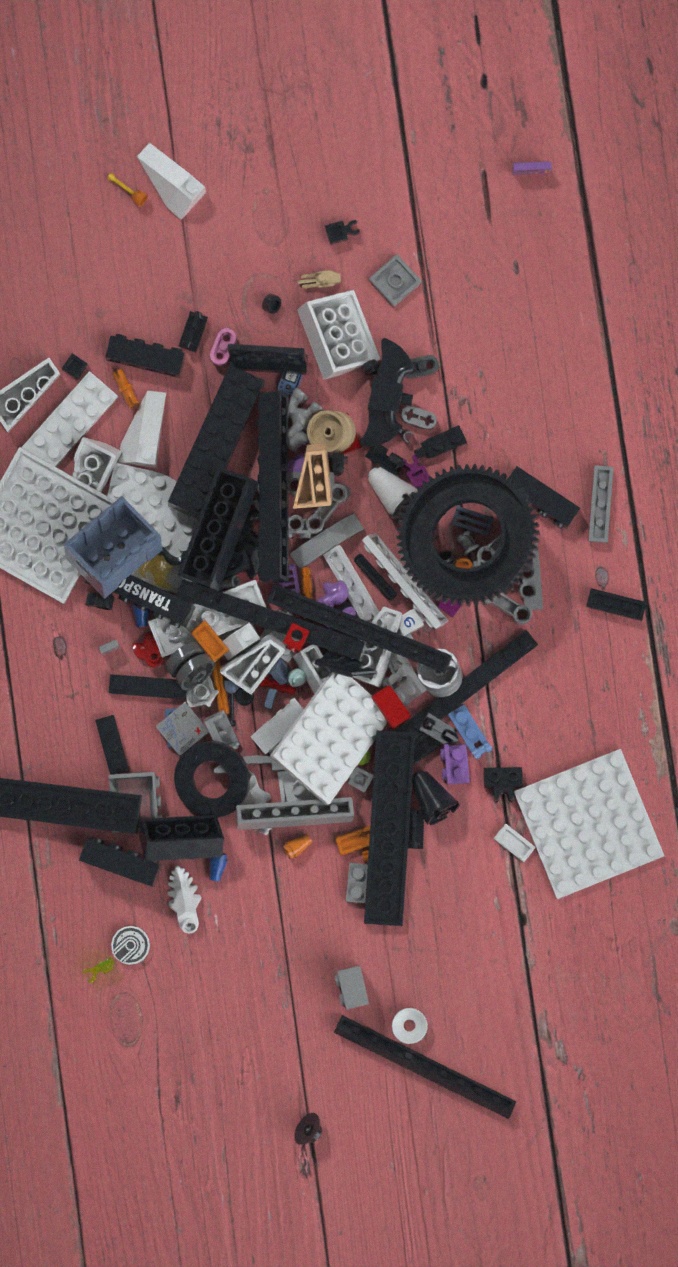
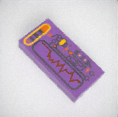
(532, 168)

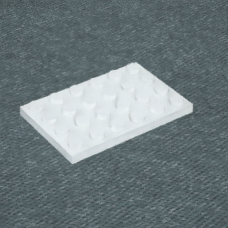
(330, 736)

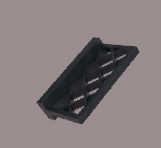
(268, 359)

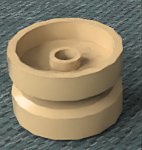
(332, 428)

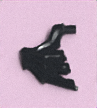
(338, 663)

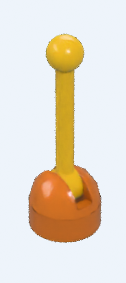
(138, 197)

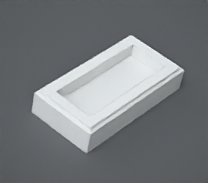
(514, 843)

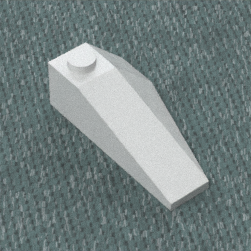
(173, 183)
(142, 438)
(95, 463)

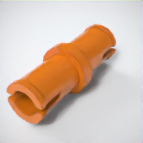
(125, 388)

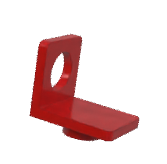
(295, 645)

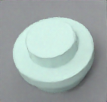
(296, 677)

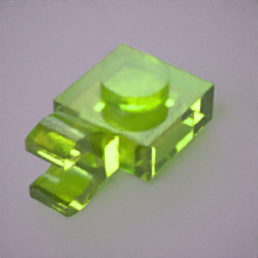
(105, 967)

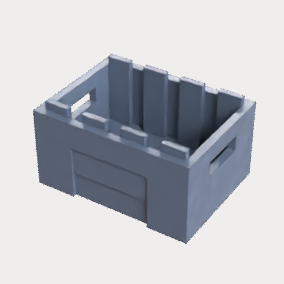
(101, 538)

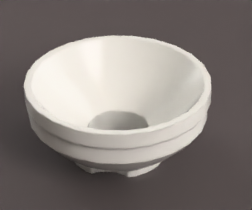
(409, 1036)

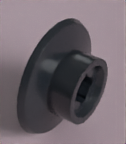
(308, 1129)

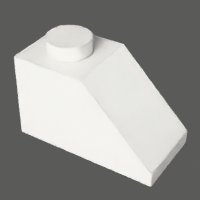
(240, 640)

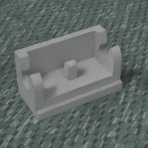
(221, 729)

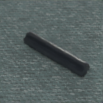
(375, 577)

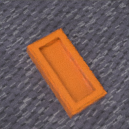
(209, 641)
(353, 841)

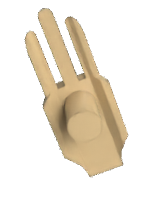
(323, 279)

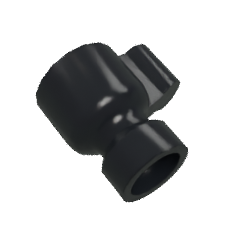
(98, 601)

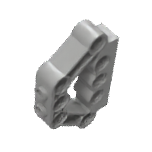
(322, 513)
(506, 604)

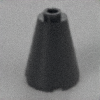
(433, 798)

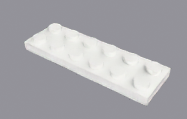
(71, 420)
(398, 574)
(171, 638)

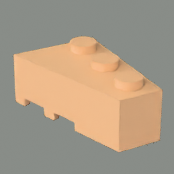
(314, 479)

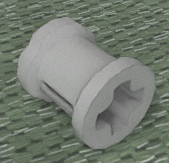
(467, 542)

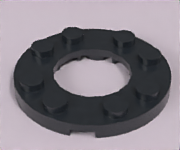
(227, 757)

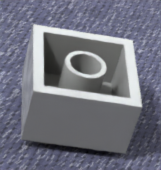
(352, 987)

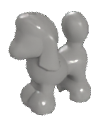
(300, 418)

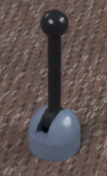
(231, 688)

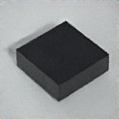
(74, 366)

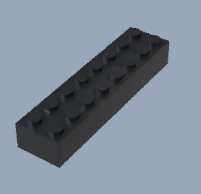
(216, 440)

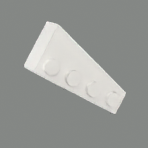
(24, 392)

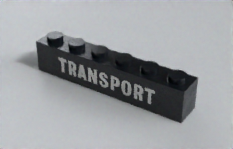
(154, 599)

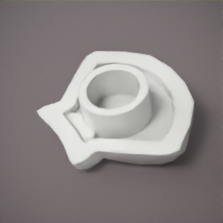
(201, 694)

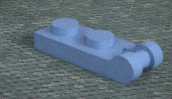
(469, 731)

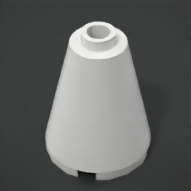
(391, 490)

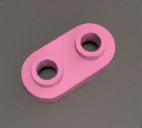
(221, 346)

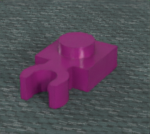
(416, 474)

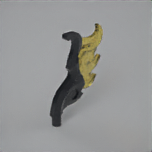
(161, 566)

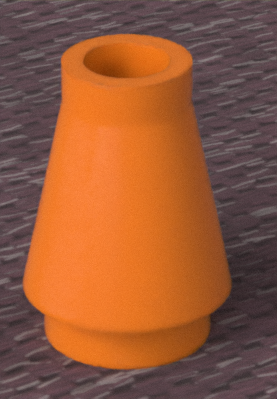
(296, 846)

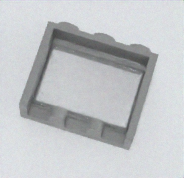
(139, 784)

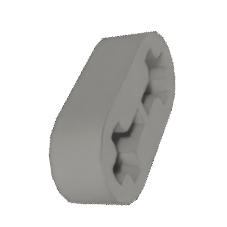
(420, 414)

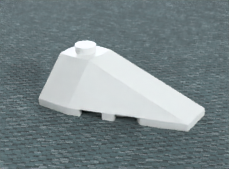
(375, 656)

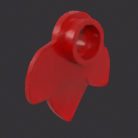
(147, 649)

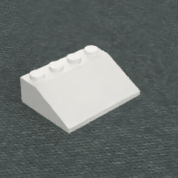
(338, 333)

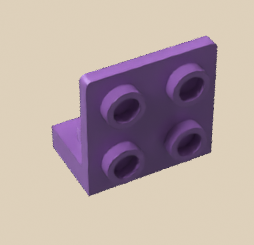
(456, 764)

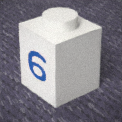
(411, 622)

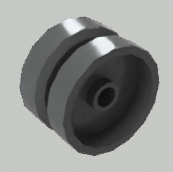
(190, 665)

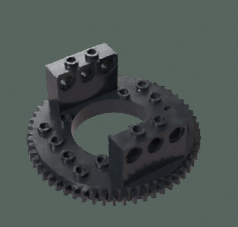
(431, 504)

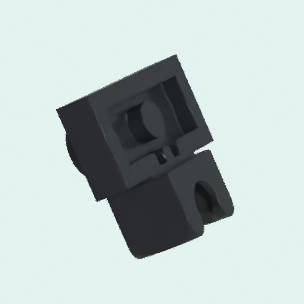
(503, 781)

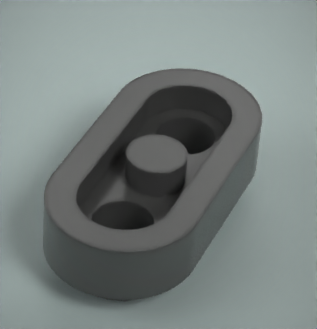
(430, 359)

